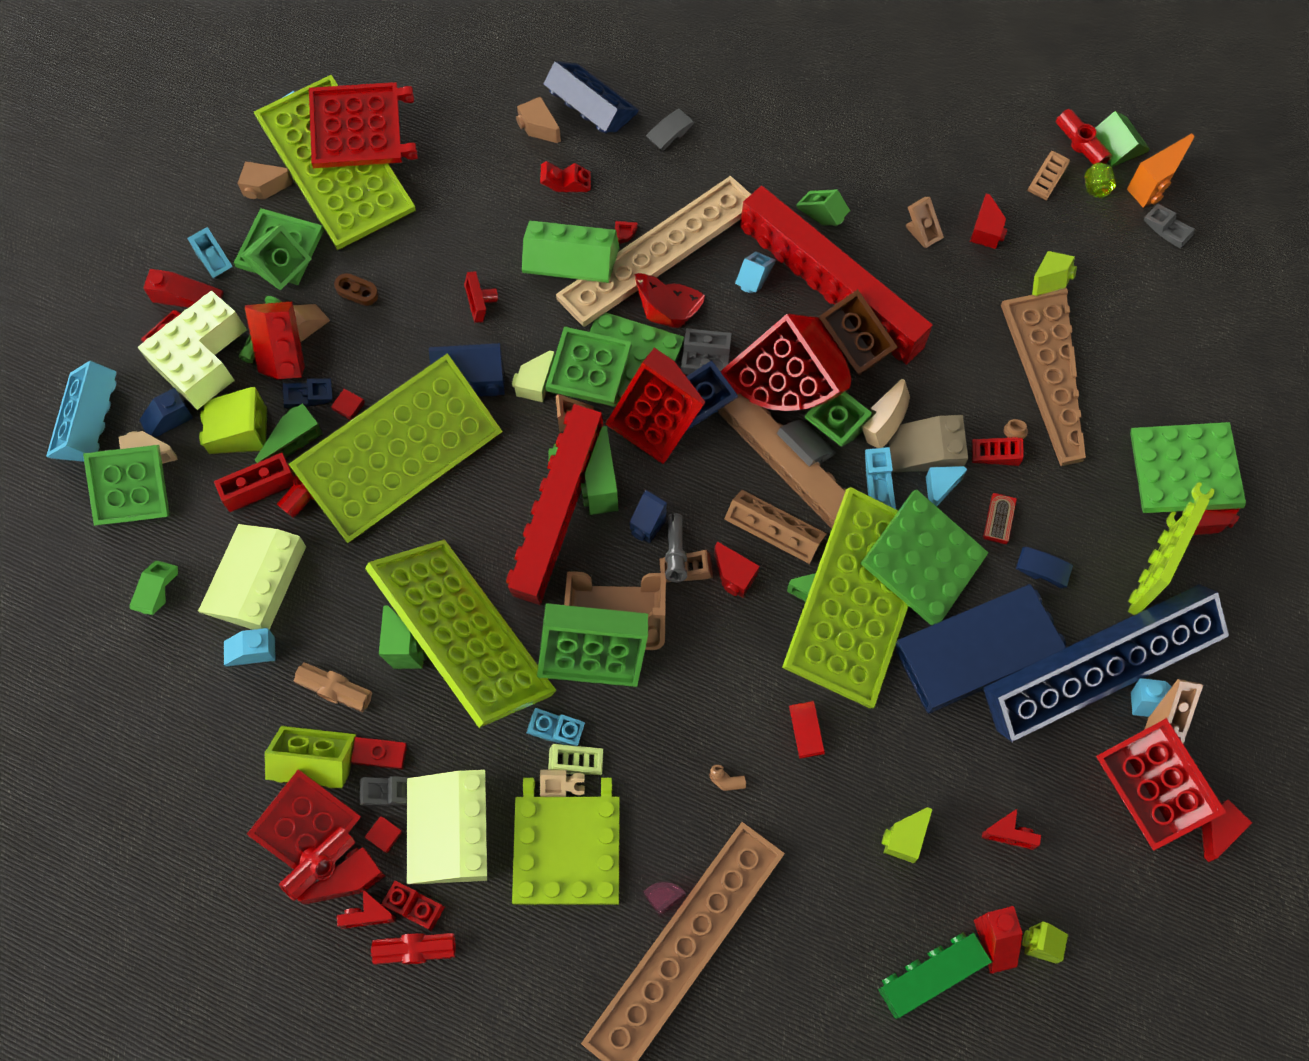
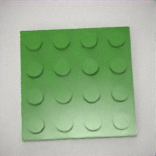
(643, 341)
(1180, 456)
(924, 558)

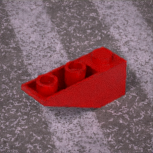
(349, 878)

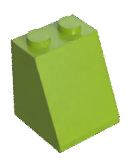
(234, 422)

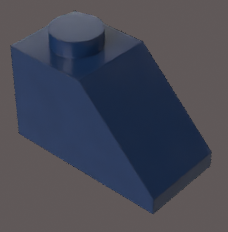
(165, 413)
(648, 517)

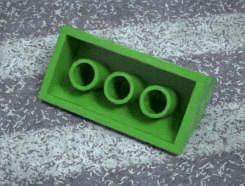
(569, 251)

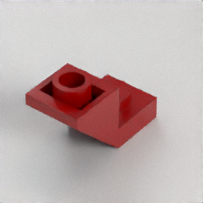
(571, 179)

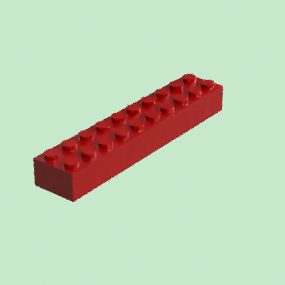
(830, 269)

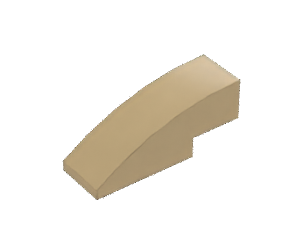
(887, 415)

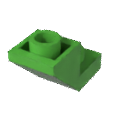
(151, 587)

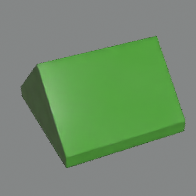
(1120, 138)

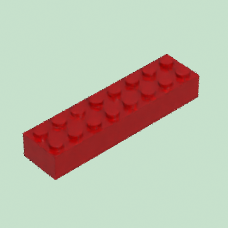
(555, 506)

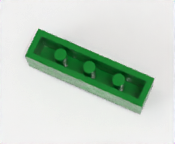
(934, 975)

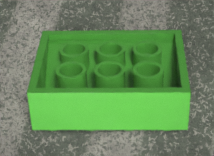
(592, 645)

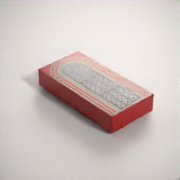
(999, 518)

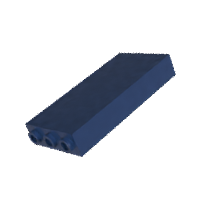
(978, 647)

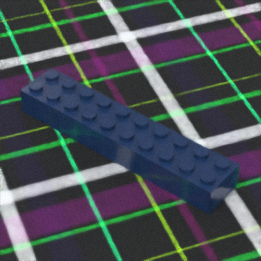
(1106, 662)

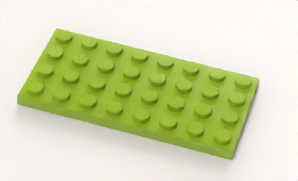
(345, 198)
(395, 448)
(849, 613)
(460, 631)

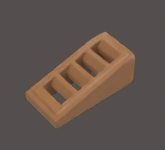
(1055, 163)
(696, 573)

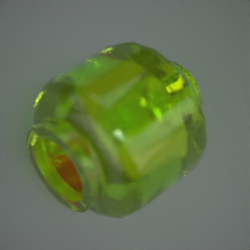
(1100, 180)

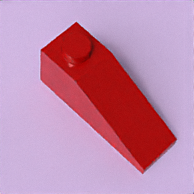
(175, 289)

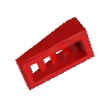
(997, 443)

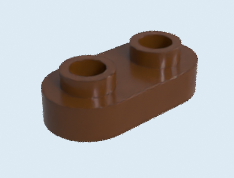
(357, 290)

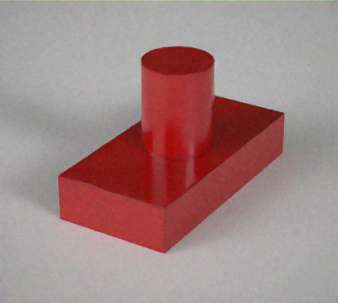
(478, 297)

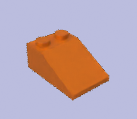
(1156, 172)

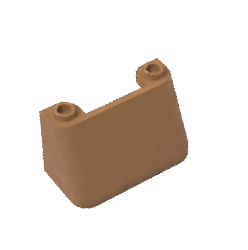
(647, 599)

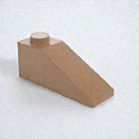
(1177, 707)

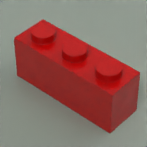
(255, 482)

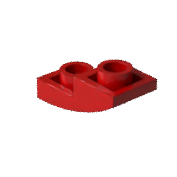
(806, 729)
(413, 905)

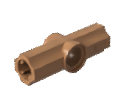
(333, 687)

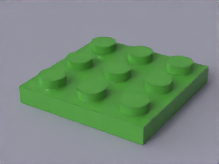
(304, 232)
(588, 366)
(126, 485)

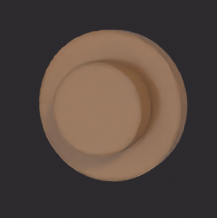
(1016, 428)

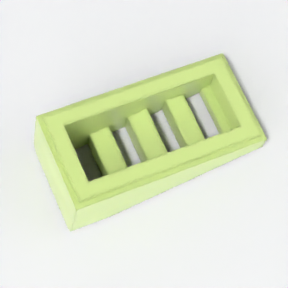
(565, 750)

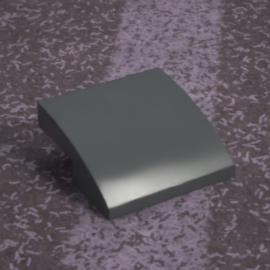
(704, 346)
(806, 442)

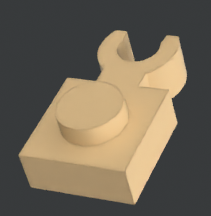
(557, 783)

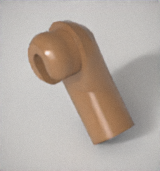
(724, 781)

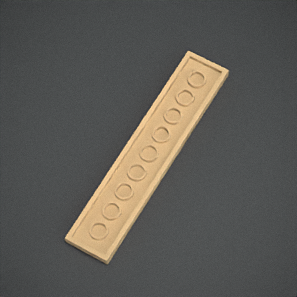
(657, 250)

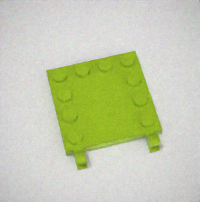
(1172, 548)
(566, 848)

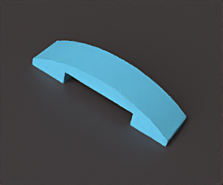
(879, 476)

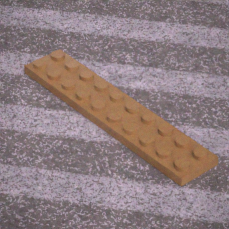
(683, 948)

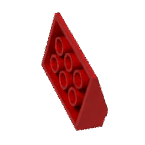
(656, 406)
(1160, 784)

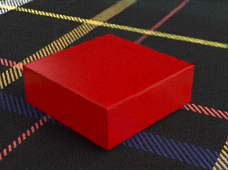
(347, 404)
(383, 834)

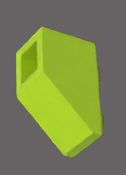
(1045, 942)

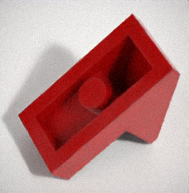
(1005, 832)
(373, 914)

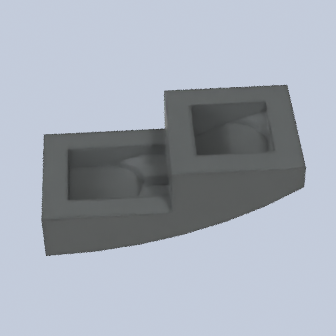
(669, 128)
(1165, 224)
(383, 791)

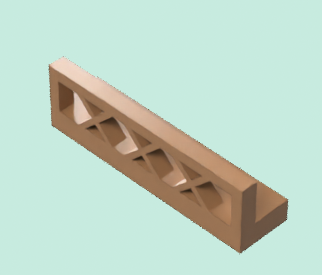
(772, 526)

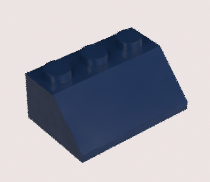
(479, 365)
(712, 388)

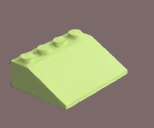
(253, 576)
(446, 828)

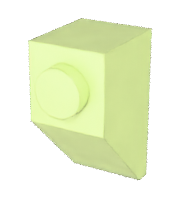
(533, 377)

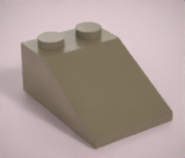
(929, 444)

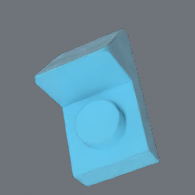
(209, 252)

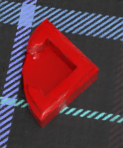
(625, 230)

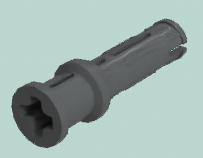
(675, 555)

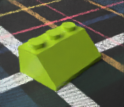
(316, 753)

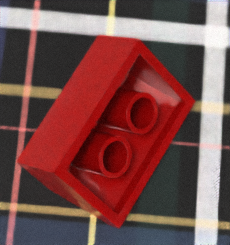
(275, 339)

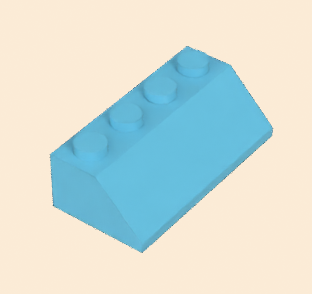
(82, 412)

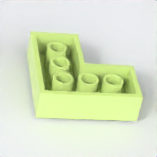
(188, 346)

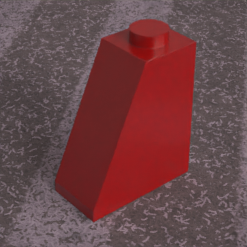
(1000, 938)

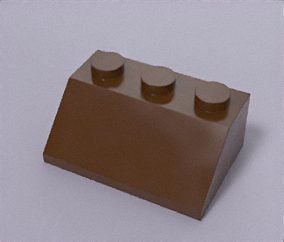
(858, 332)

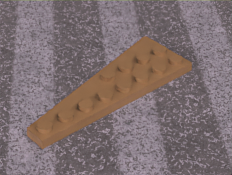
(1045, 348)

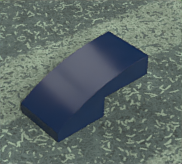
(310, 394)
(1045, 566)

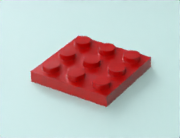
(300, 819)

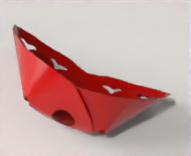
(663, 305)

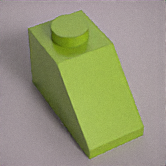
(1054, 273)
(907, 836)

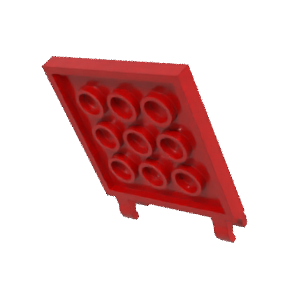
(358, 125)

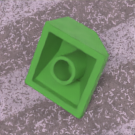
(276, 257)

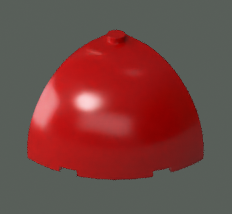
(790, 366)

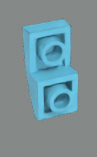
(555, 728)

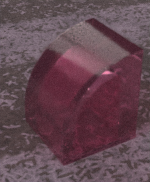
(663, 896)

